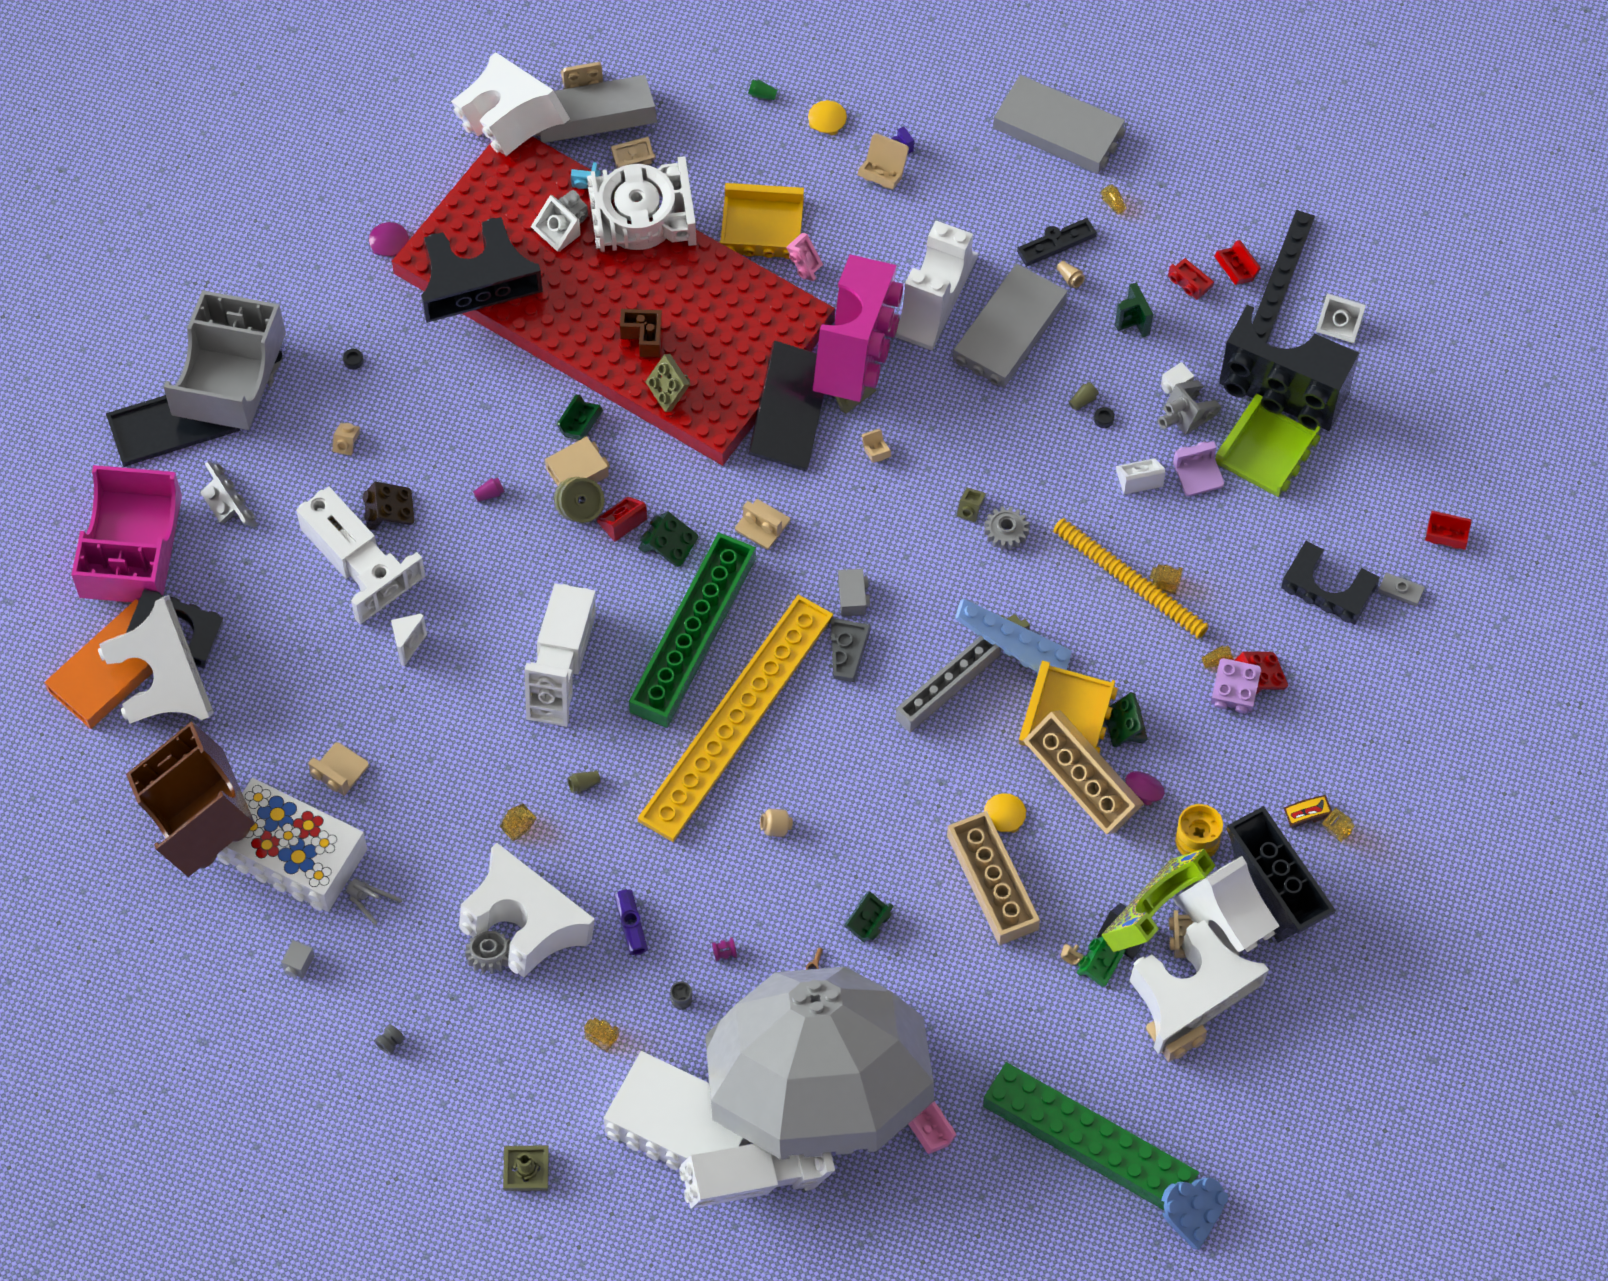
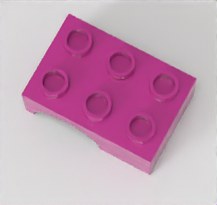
(861, 322)
(127, 534)

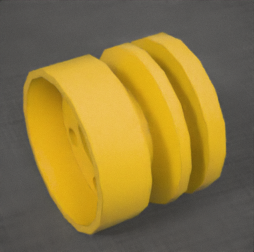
(1199, 829)

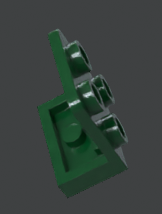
(669, 538)

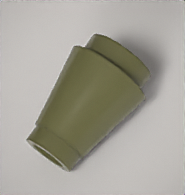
(1085, 395)
(581, 781)

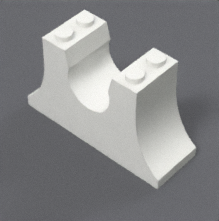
(508, 105)
(936, 287)
(165, 648)
(523, 897)
(1229, 907)
(1191, 1002)

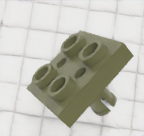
(672, 382)
(526, 1160)

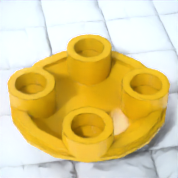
(827, 117)
(1006, 812)

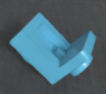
(579, 177)

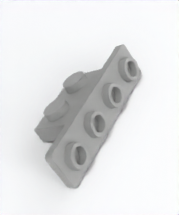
(224, 499)

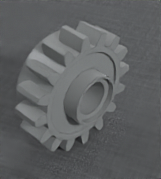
(1004, 538)
(488, 951)

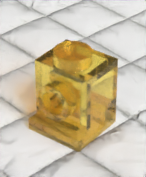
(1166, 578)
(1342, 827)
(601, 1033)

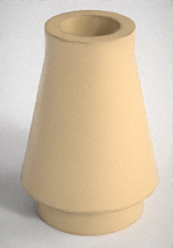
(1072, 275)

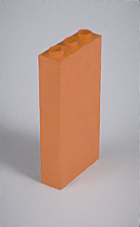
(91, 685)

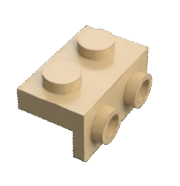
(633, 152)
(1178, 924)

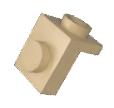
(344, 438)
(875, 446)

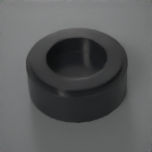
(353, 359)
(1104, 417)

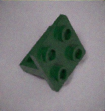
(1126, 721)

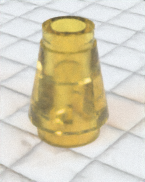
(1113, 199)
(1212, 658)

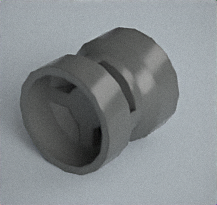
(679, 991)
(389, 1039)

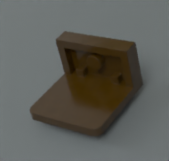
(389, 504)

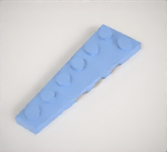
(1012, 638)

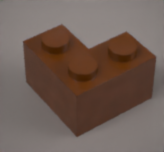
(646, 327)

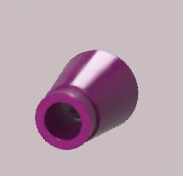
(490, 489)

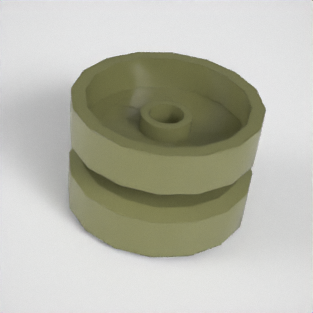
(590, 503)

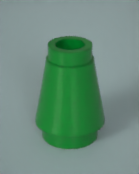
(761, 90)

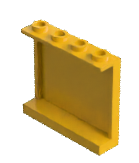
(761, 219)
(1079, 698)

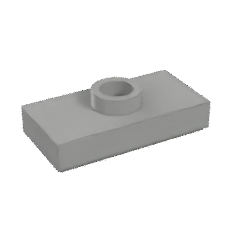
(1401, 589)

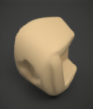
(1070, 955)

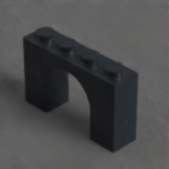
(1345, 604)
(203, 623)

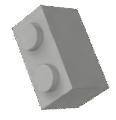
(852, 592)

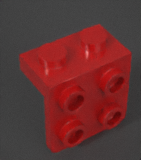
(1271, 672)

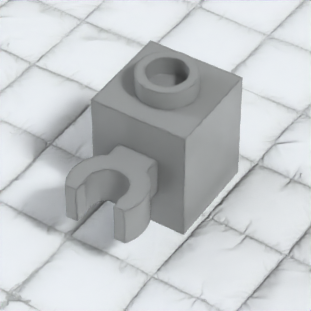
(575, 205)

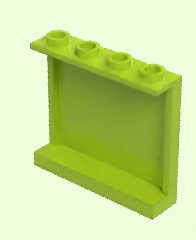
(1266, 448)

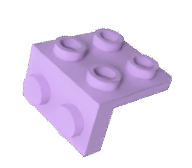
(1198, 468)
(1235, 685)

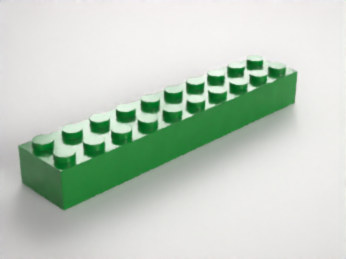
(692, 630)
(1085, 1135)

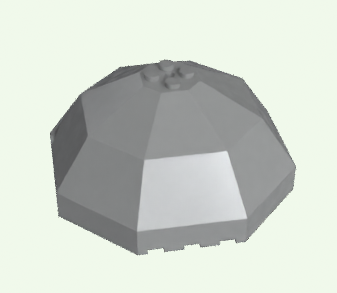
(819, 1064)

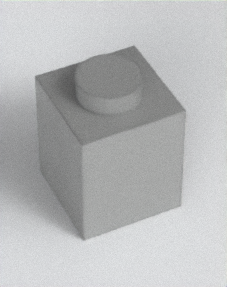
(297, 959)

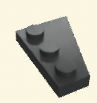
(848, 647)

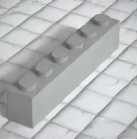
(946, 683)

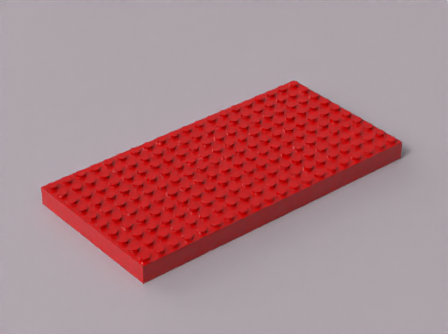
(713, 301)

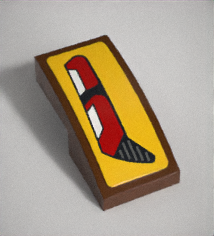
(1308, 810)

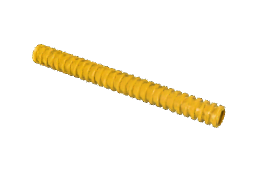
(1130, 578)

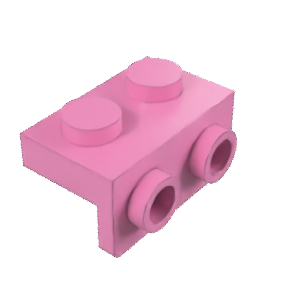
(804, 256)
(932, 1129)

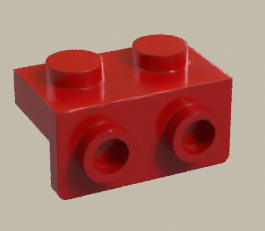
(1238, 263)
(1190, 278)
(1448, 530)

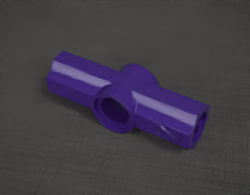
(628, 911)

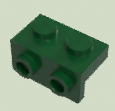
(579, 418)
(868, 917)

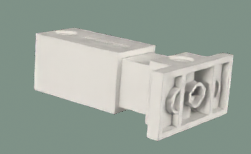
(355, 553)
(559, 654)
(748, 1173)

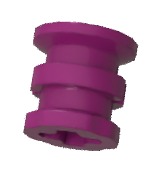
(723, 945)

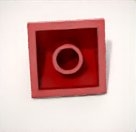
(623, 517)

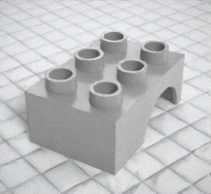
(227, 360)

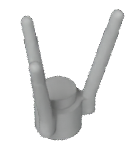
(361, 890)

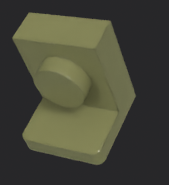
(970, 504)

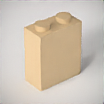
(578, 460)

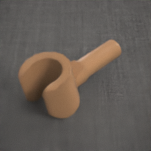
(814, 963)

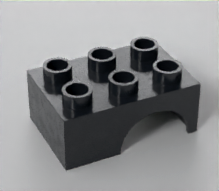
(1300, 380)

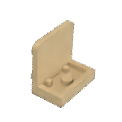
(582, 75)
(884, 161)
(338, 768)
(1183, 1044)

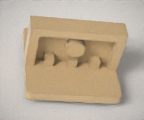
(761, 523)

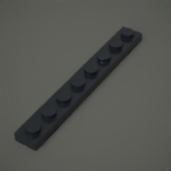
(1282, 274)

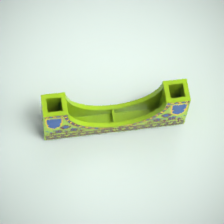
(1135, 923)

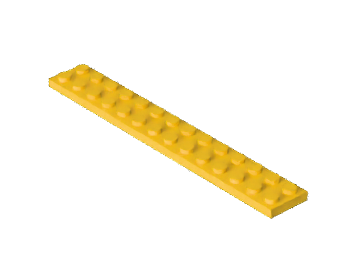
(735, 718)

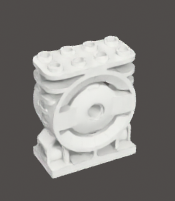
(643, 184)

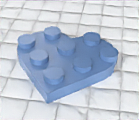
(1194, 1208)

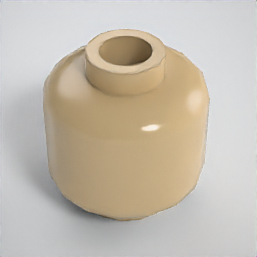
(776, 822)

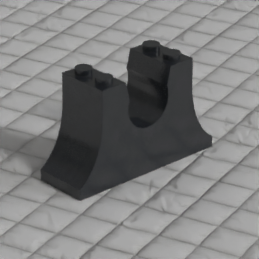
(477, 282)
(1278, 874)

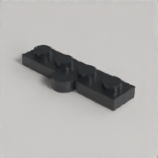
(1056, 241)

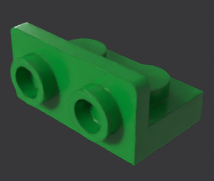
(1099, 961)

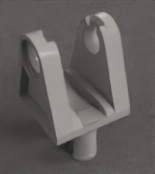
(1184, 411)

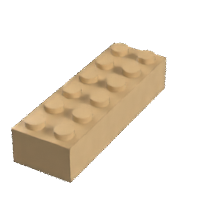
(1083, 772)
(993, 878)

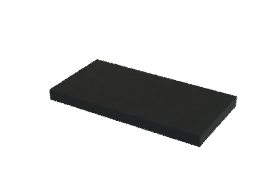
(787, 408)
(151, 431)

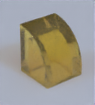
(517, 821)

